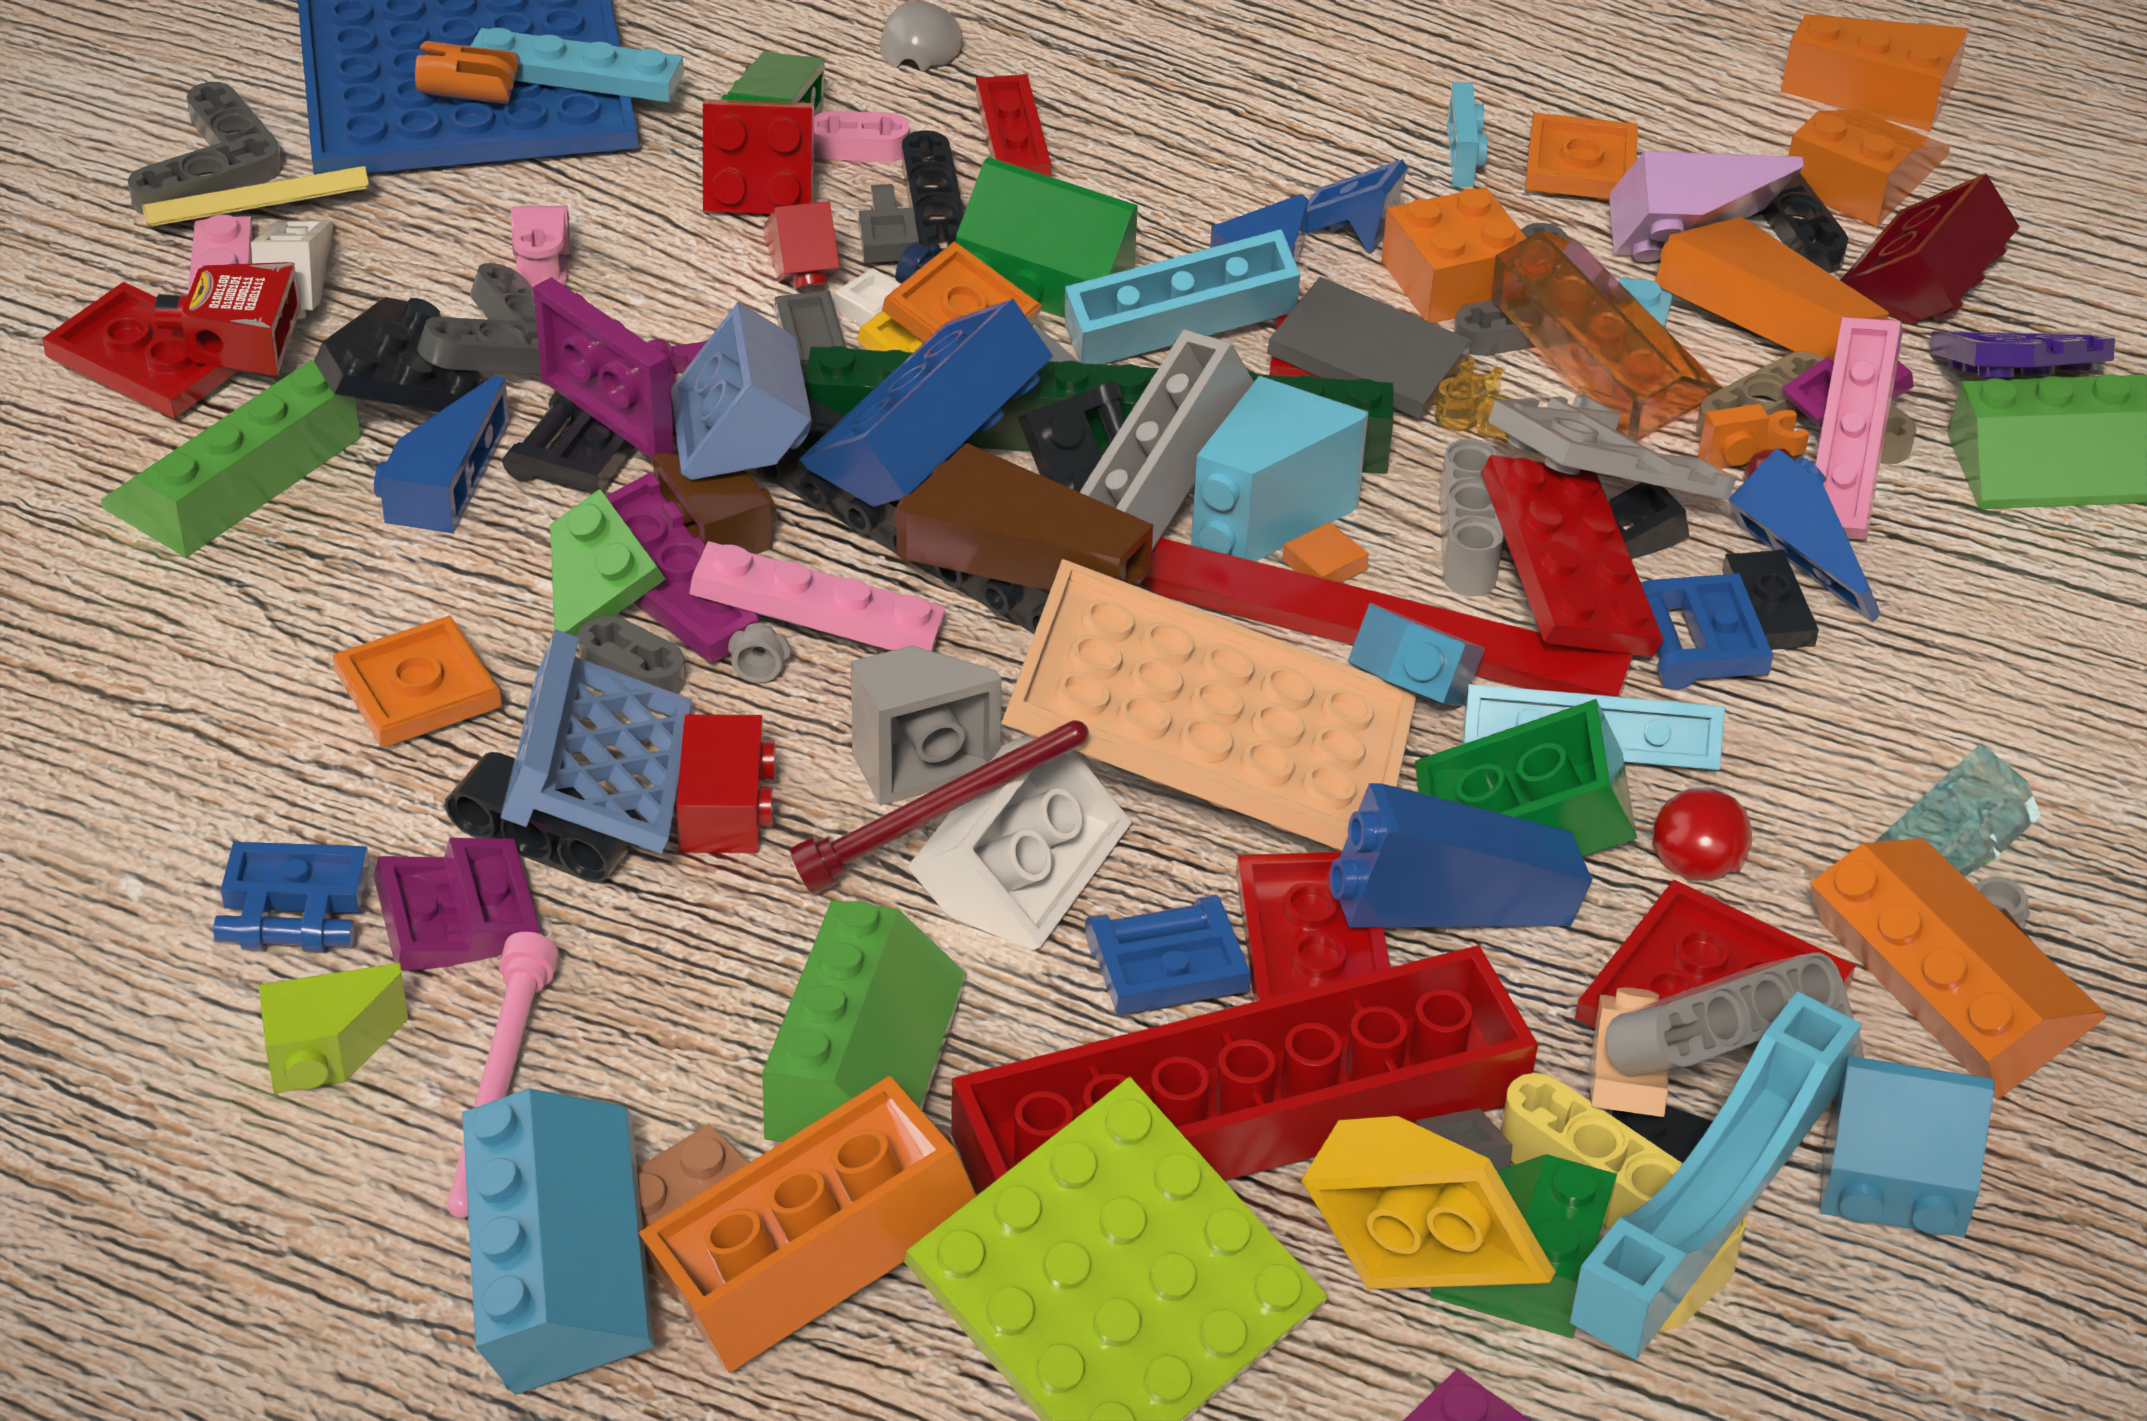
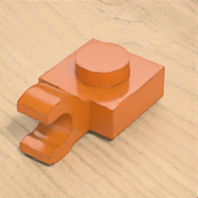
(1738, 433)

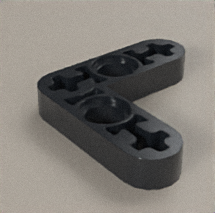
(1798, 233)

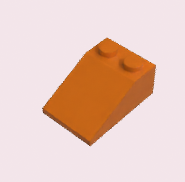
(1863, 161)

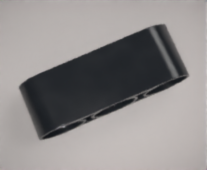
(549, 840)

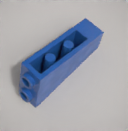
(1453, 866)

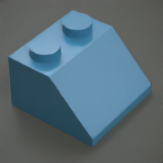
(1906, 1146)

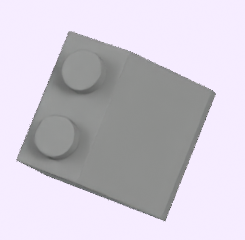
(922, 720)

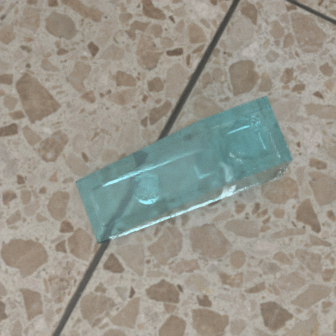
(1971, 812)

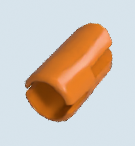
(466, 72)

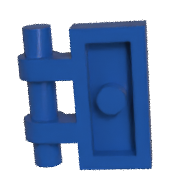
(291, 879)

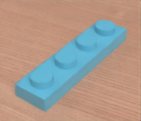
(588, 65)
(1644, 728)

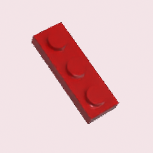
(1012, 122)

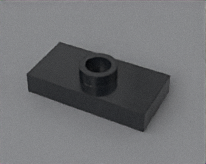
(1775, 597)

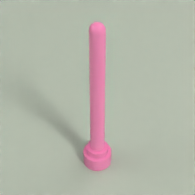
(526, 968)

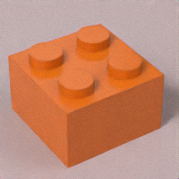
(1447, 249)

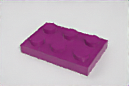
(604, 368)

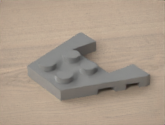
(1587, 440)

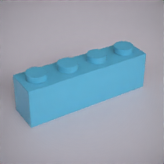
(1191, 292)

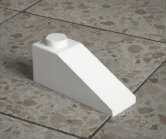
(306, 245)

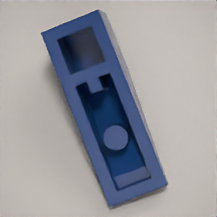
(443, 460)
(1792, 512)

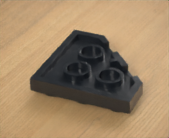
(380, 361)

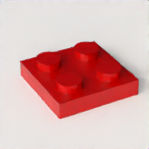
(757, 155)

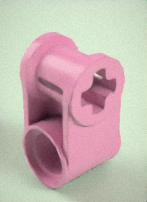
(541, 242)

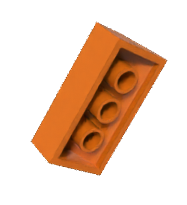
(1953, 959)
(808, 1222)

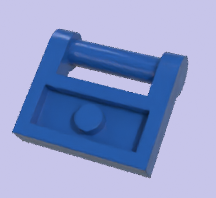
(1722, 626)
(1168, 956)

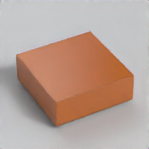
(1325, 554)

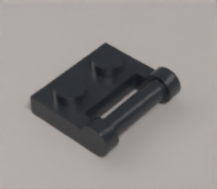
(1063, 438)
(582, 457)

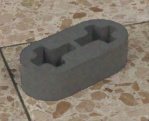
(632, 652)

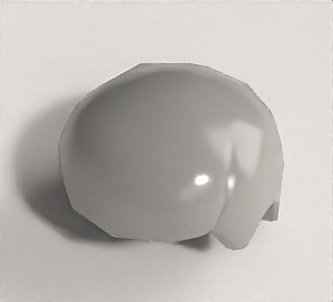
(921, 34)

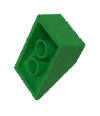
(1545, 771)

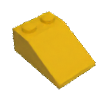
(1420, 1209)

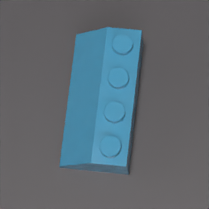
(554, 1236)

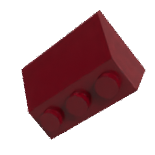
(1935, 252)

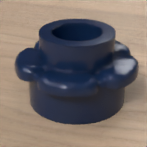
(913, 259)

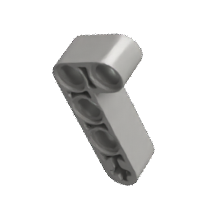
(1720, 1015)

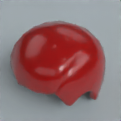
(1702, 834)

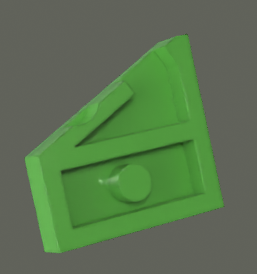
(596, 564)

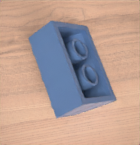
(740, 398)

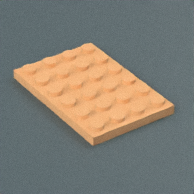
(1210, 705)

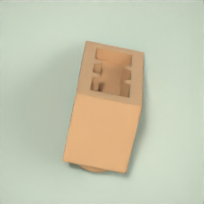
(1607, 1085)

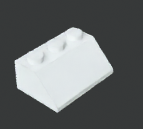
(1022, 850)

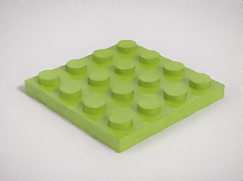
(1115, 1272)

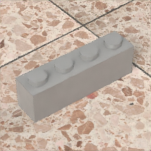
(1157, 447)

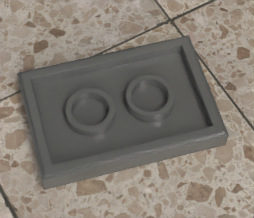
(1358, 337)

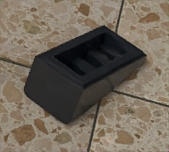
(1655, 519)

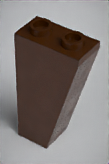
(1016, 525)

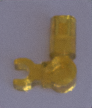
(1468, 401)

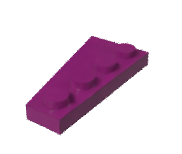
(662, 533)

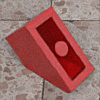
(802, 244)

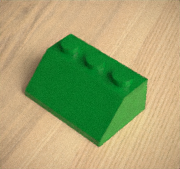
(1046, 231)

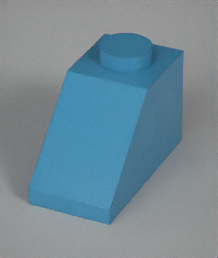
(1415, 655)

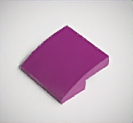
(455, 904)

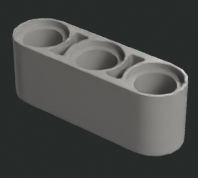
(1468, 520)

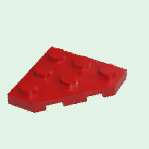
(1689, 943)

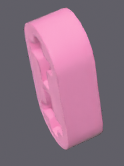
(859, 136)

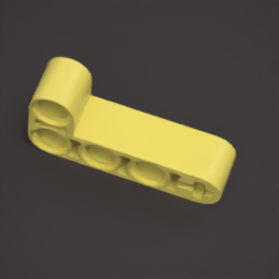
(1557, 1121)

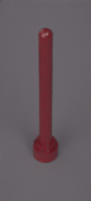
(825, 859)

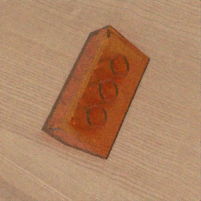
(1598, 333)

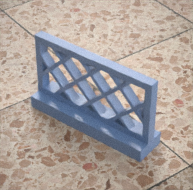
(554, 731)

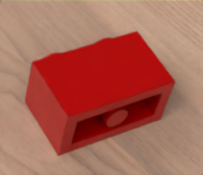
(722, 783)

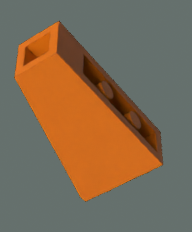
(1761, 285)

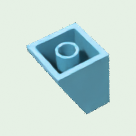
(1277, 470)

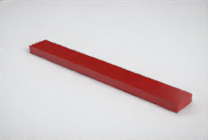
(1338, 609)

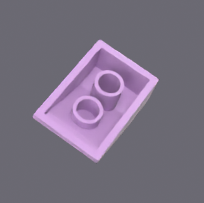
(1690, 190)

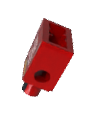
(236, 315)

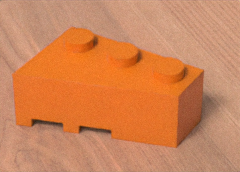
(1875, 66)

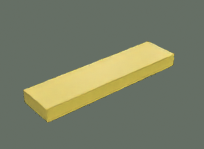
(255, 196)

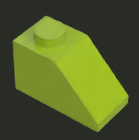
(329, 1024)

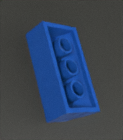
(931, 405)

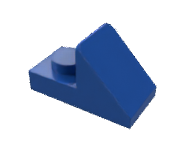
(1358, 201)

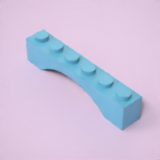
(1666, 1244)

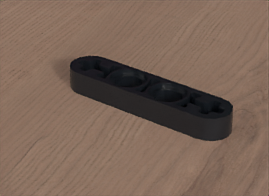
(932, 201)

